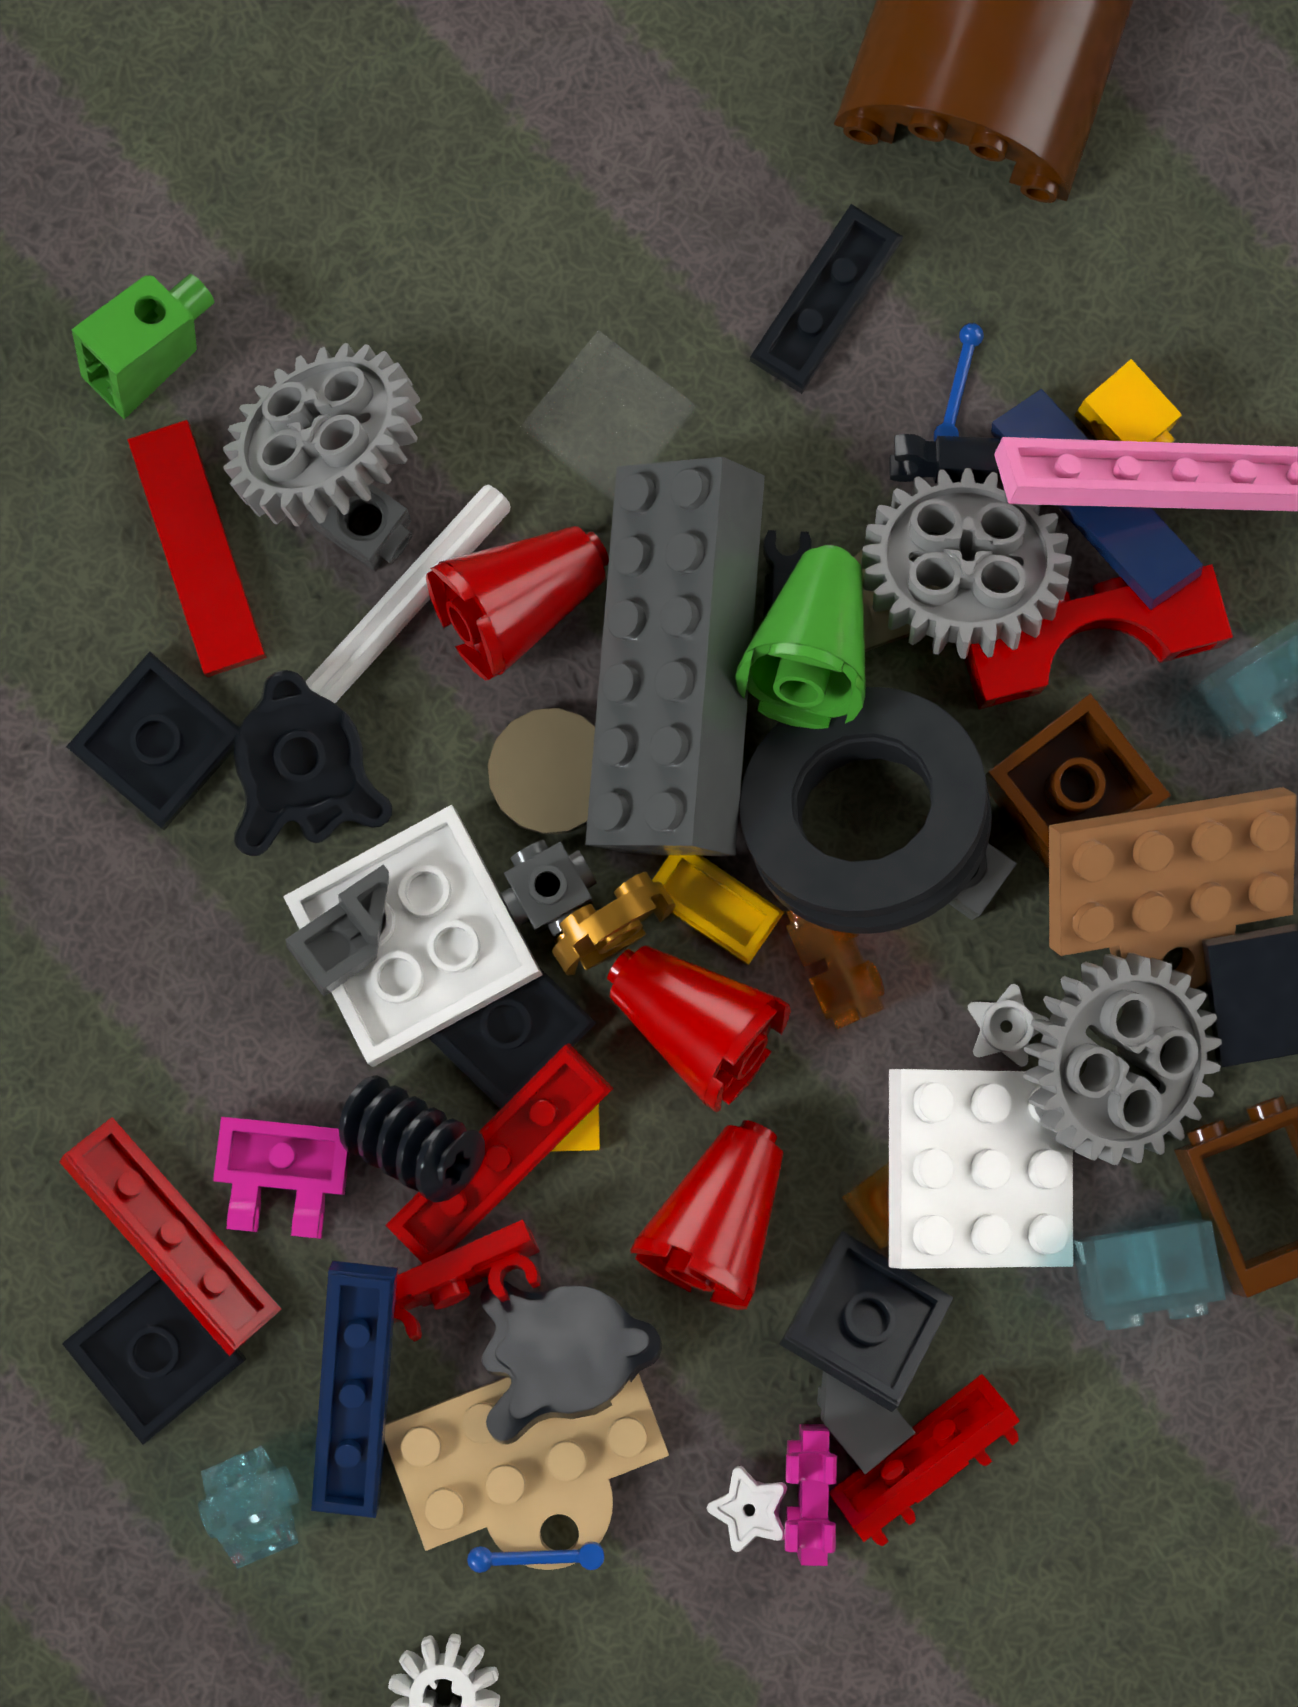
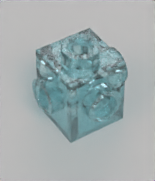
(242, 1494)

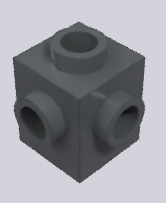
(542, 911)

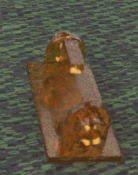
(849, 979)

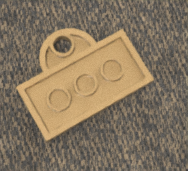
(468, 1481)

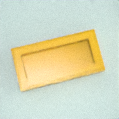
(718, 905)

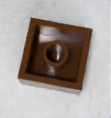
(1072, 773)

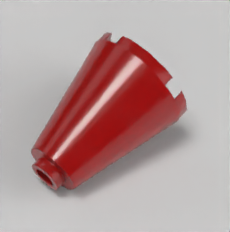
(514, 593)
(698, 1020)
(717, 1218)

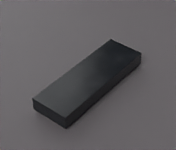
(826, 298)

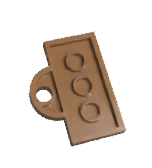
(1171, 876)

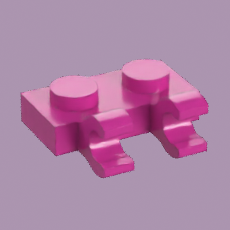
(280, 1157)
(812, 1468)

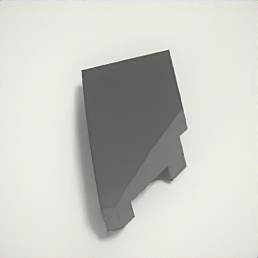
(345, 936)
(860, 1424)

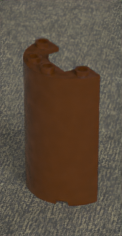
(990, 76)

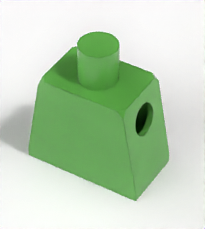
(139, 339)

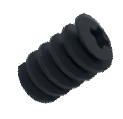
(410, 1140)

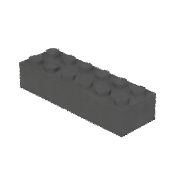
(670, 658)

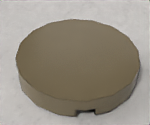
(544, 770)

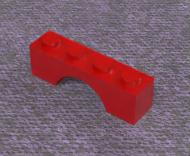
(1176, 628)

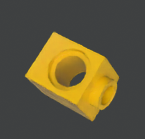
(1129, 409)

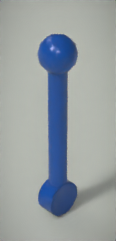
(970, 336)
(589, 1556)

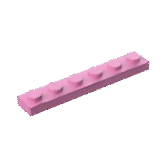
(1148, 474)

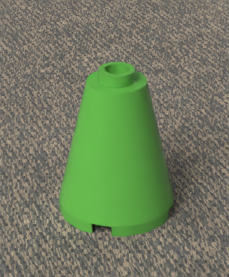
(811, 644)

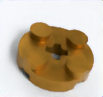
(601, 934)

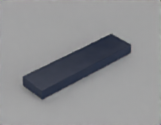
(1127, 537)
(354, 1388)

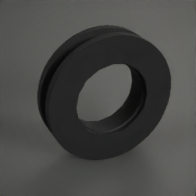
(883, 891)

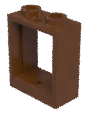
(1267, 1269)

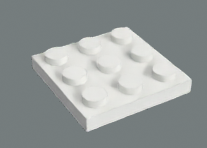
(441, 941)
(975, 1173)

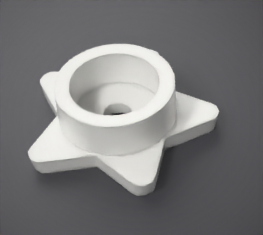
(992, 1038)
(762, 1496)

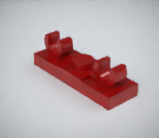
(447, 1277)
(926, 1460)

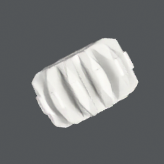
(449, 1666)

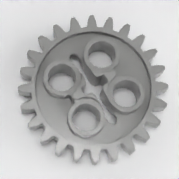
(322, 434)
(964, 564)
(1155, 1011)

